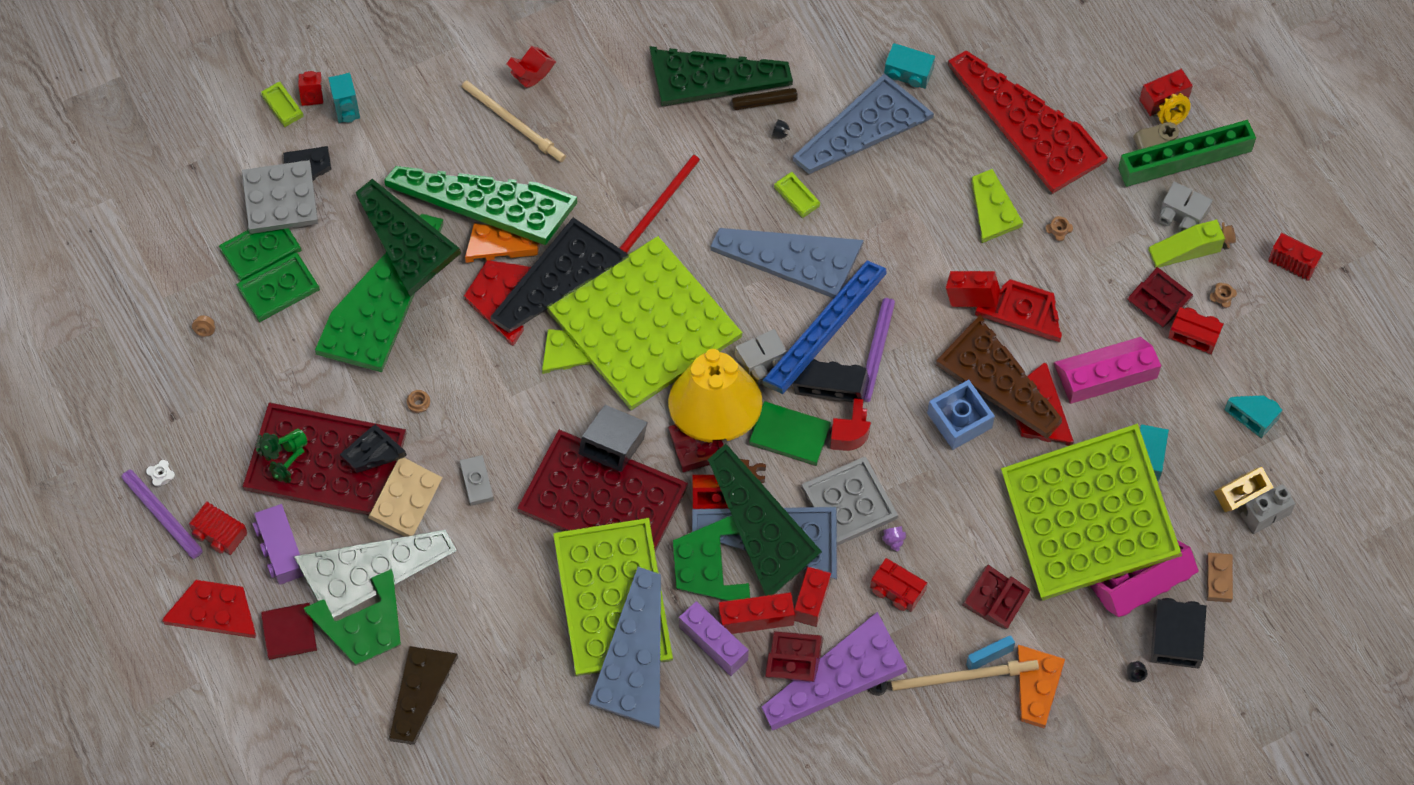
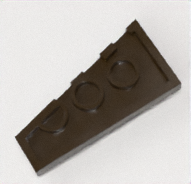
(419, 690)

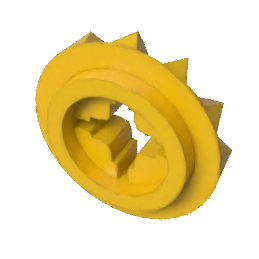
(1175, 116)

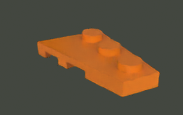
(491, 241)
(1038, 686)

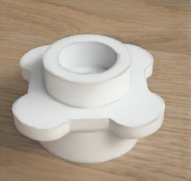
(163, 479)

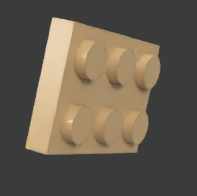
(405, 497)

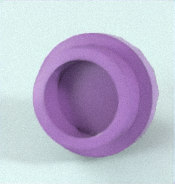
(894, 537)

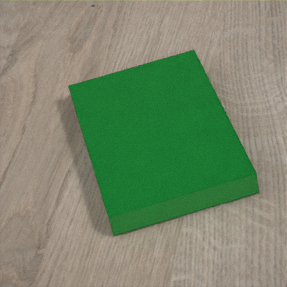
(257, 251)
(278, 287)
(790, 433)

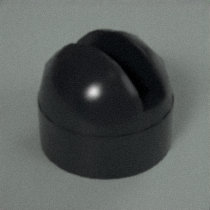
(778, 129)
(1137, 677)
(877, 692)

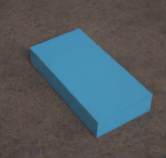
(990, 653)

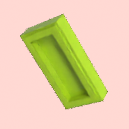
(282, 104)
(797, 194)

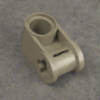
(1156, 135)

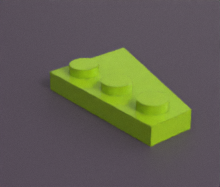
(994, 207)

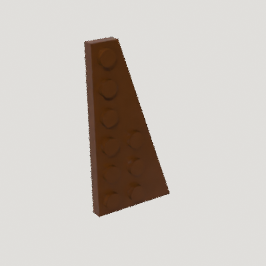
(998, 377)

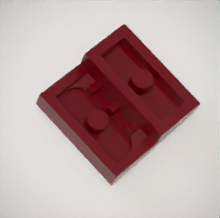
(1160, 297)
(690, 451)
(996, 597)
(288, 631)
(794, 656)

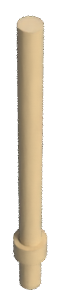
(545, 145)
(1012, 668)

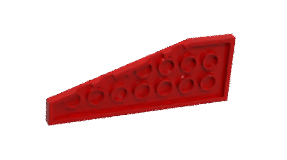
(1045, 138)

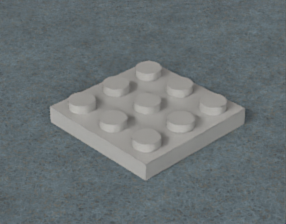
(279, 196)
(858, 498)

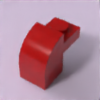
(531, 67)
(853, 433)

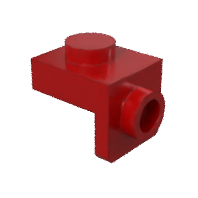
(310, 88)

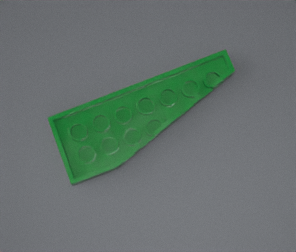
(522, 209)
(369, 316)

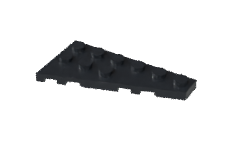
(566, 264)

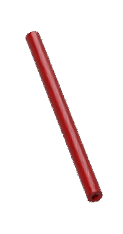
(659, 204)

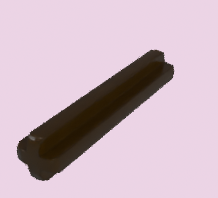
(764, 98)

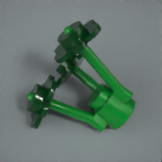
(270, 446)

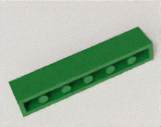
(1186, 153)

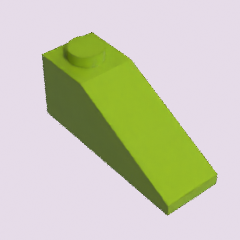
(1188, 244)

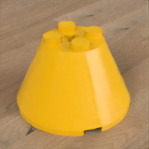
(715, 399)

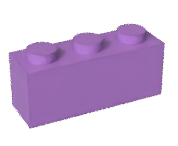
(278, 543)
(713, 638)

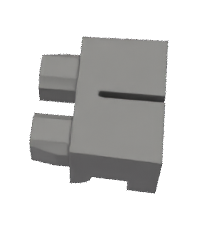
(1181, 209)
(760, 355)
(1268, 508)

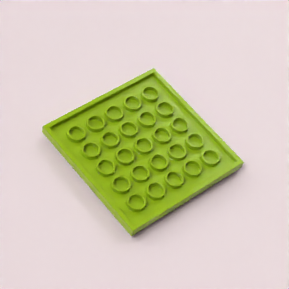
(644, 322)
(1090, 512)

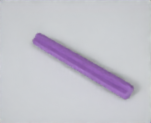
(878, 344)
(162, 514)

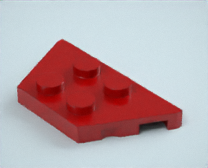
(1025, 309)
(1045, 385)
(213, 609)

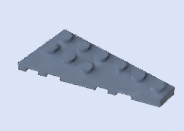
(870, 119)
(803, 259)
(816, 522)
(632, 665)

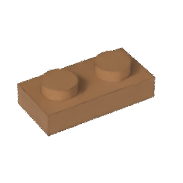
(1219, 577)

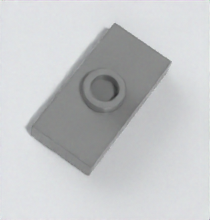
(476, 480)

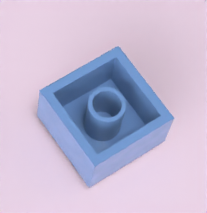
(960, 414)

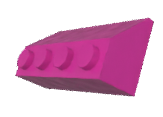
(1108, 369)
(1139, 587)

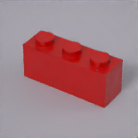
(757, 613)

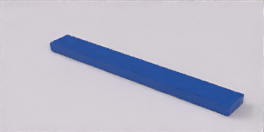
(824, 327)

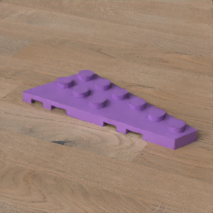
(849, 668)

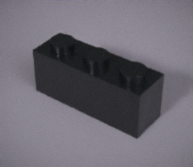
(832, 381)

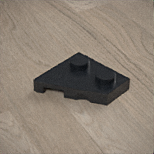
(318, 157)
(372, 450)

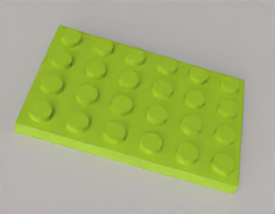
(595, 582)

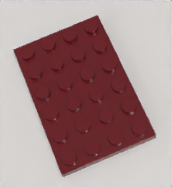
(319, 472)
(582, 493)

